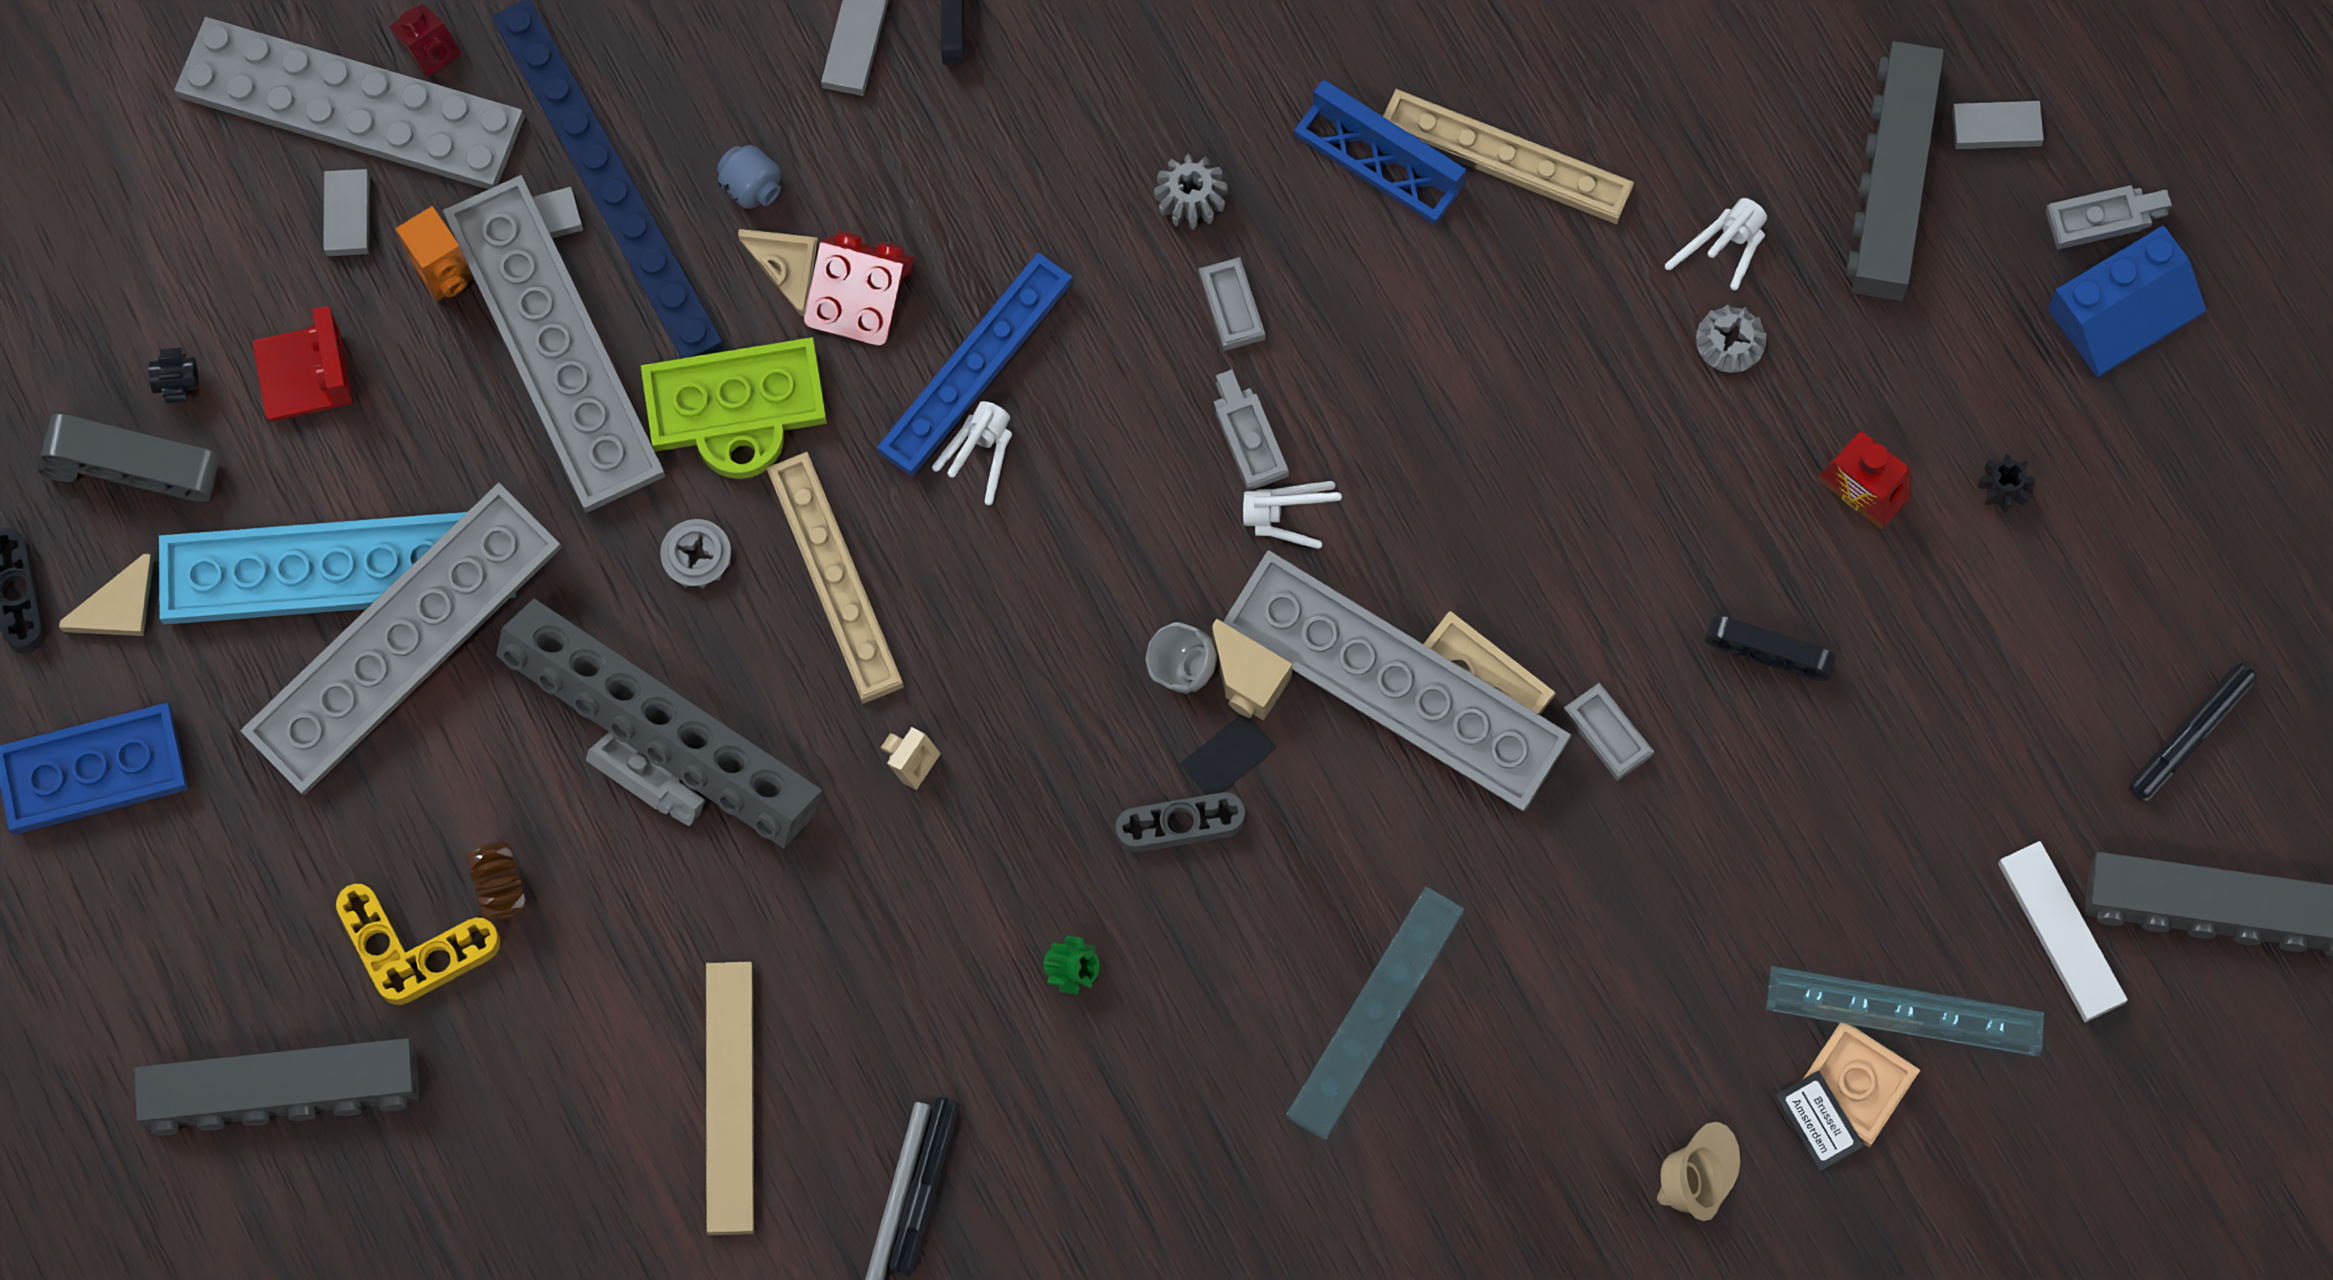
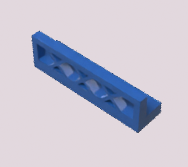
(1389, 140)

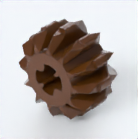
(496, 881)

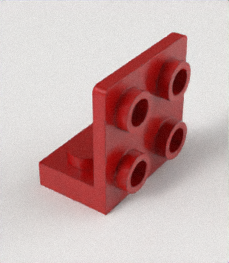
(303, 369)

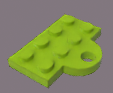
(734, 402)

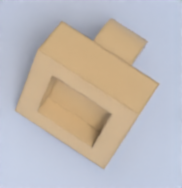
(911, 756)

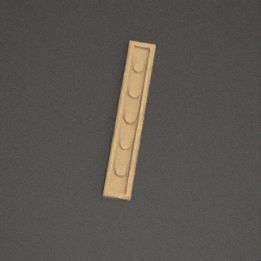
(1511, 157)
(835, 577)
(729, 1098)

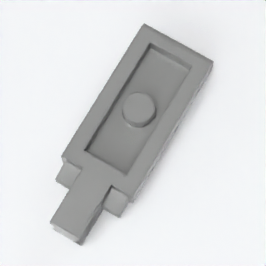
(2104, 215)
(1248, 434)
(645, 779)

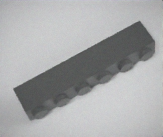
(1896, 171)
(2210, 902)
(276, 1085)

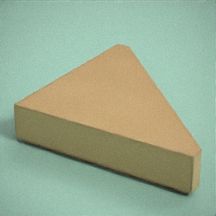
(786, 260)
(117, 606)

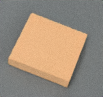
(1863, 1079)

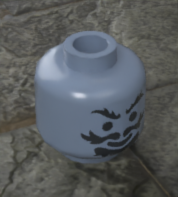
(749, 176)

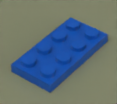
(91, 768)

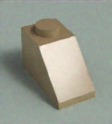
(1249, 672)

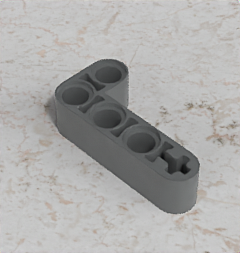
(127, 458)

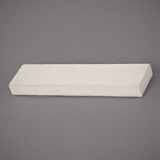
(2062, 931)

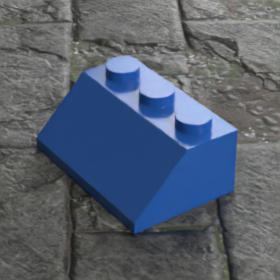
(2128, 301)

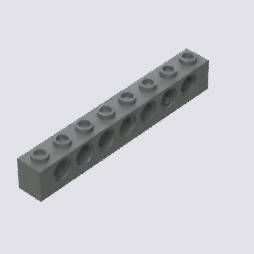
(658, 723)

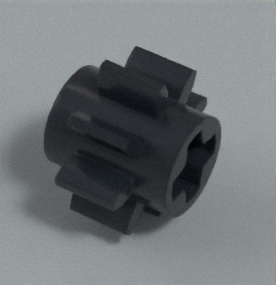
(173, 375)
(2002, 472)

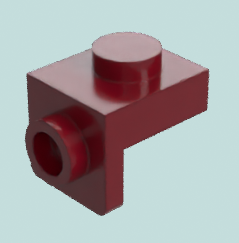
(425, 39)

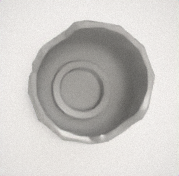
(1181, 657)

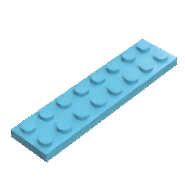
(290, 567)

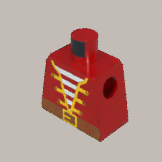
(1866, 479)

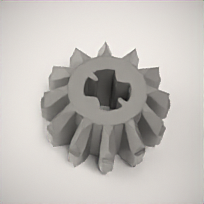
(1181, 180)

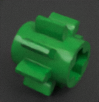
(1071, 965)

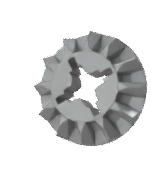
(1739, 355)
(686, 537)

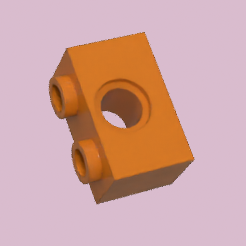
(435, 254)

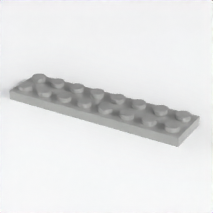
(349, 103)
(554, 344)
(401, 639)
(1398, 681)

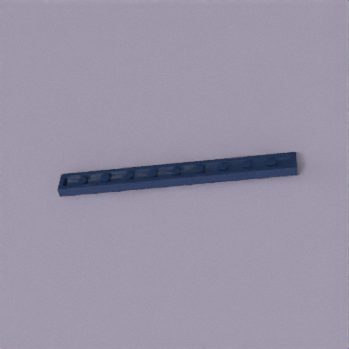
(607, 181)

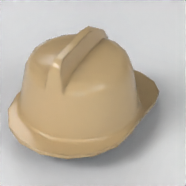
(1701, 1173)

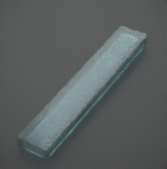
(1905, 1011)
(1375, 1013)

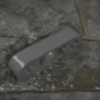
(1166, 809)

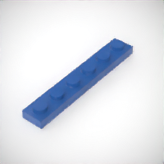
(974, 365)

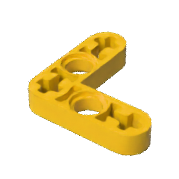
(398, 961)

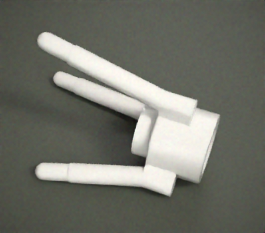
(1738, 225)
(984, 429)
(1264, 507)

